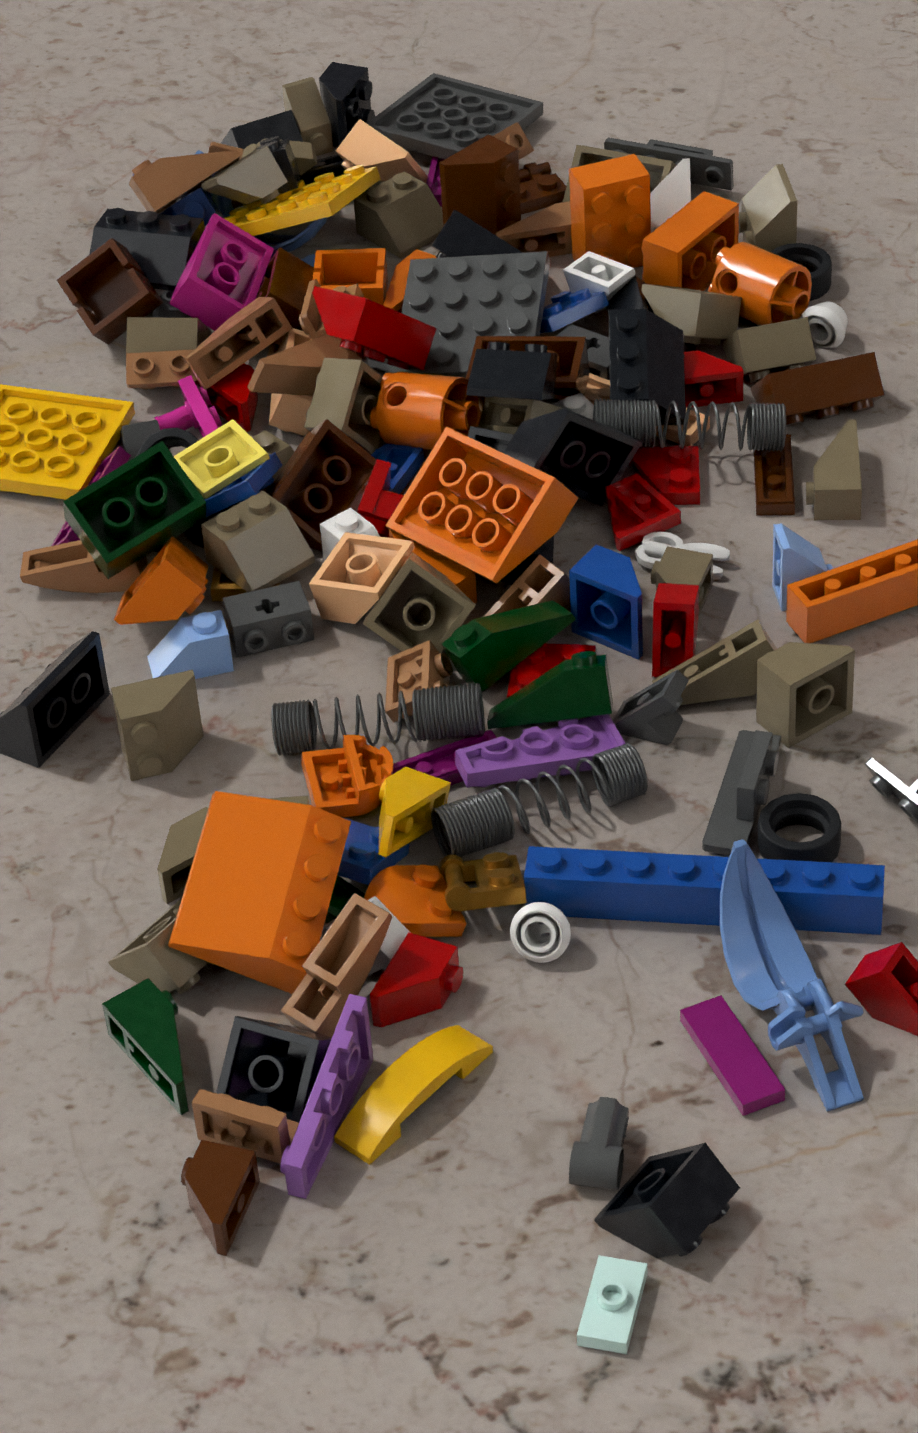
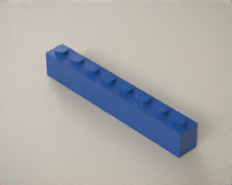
(689, 888)

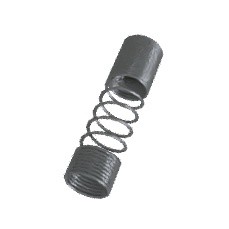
(638, 419)
(436, 715)
(487, 818)

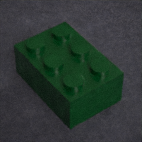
(134, 509)

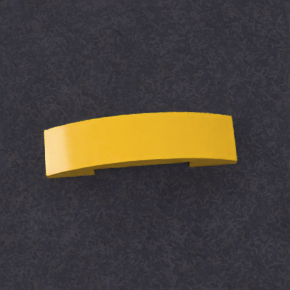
(404, 1086)

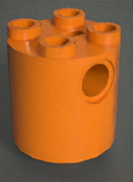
(769, 284)
(419, 407)

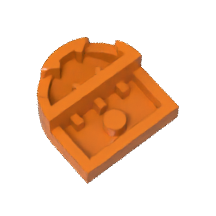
(347, 778)
(417, 899)

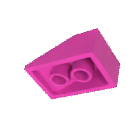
(221, 273)

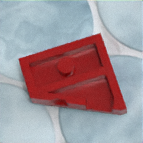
(671, 472)
(638, 510)

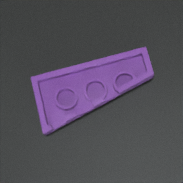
(537, 751)
(331, 1097)

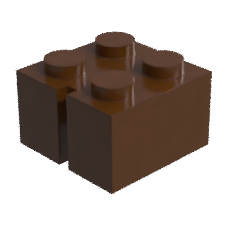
(112, 288)

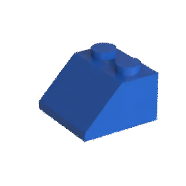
(607, 601)

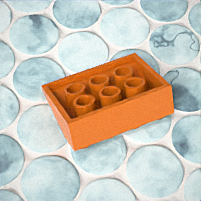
(480, 506)
(260, 887)

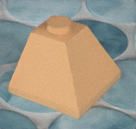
(372, 149)
(357, 575)

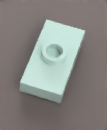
(612, 1304)

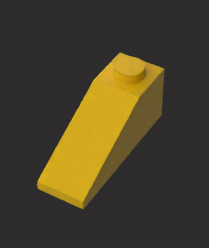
(407, 807)

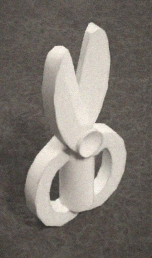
(654, 546)

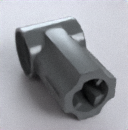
(600, 1153)

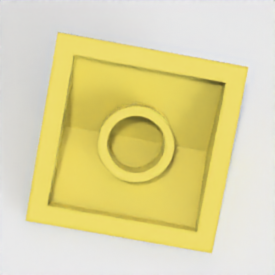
(221, 458)

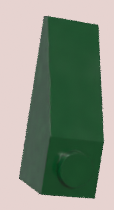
(499, 642)
(566, 691)
(146, 1030)

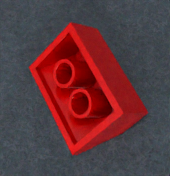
(374, 328)

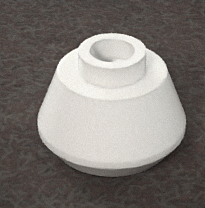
(827, 324)
(529, 934)

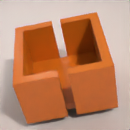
(351, 267)

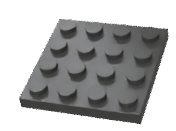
(450, 114)
(474, 299)

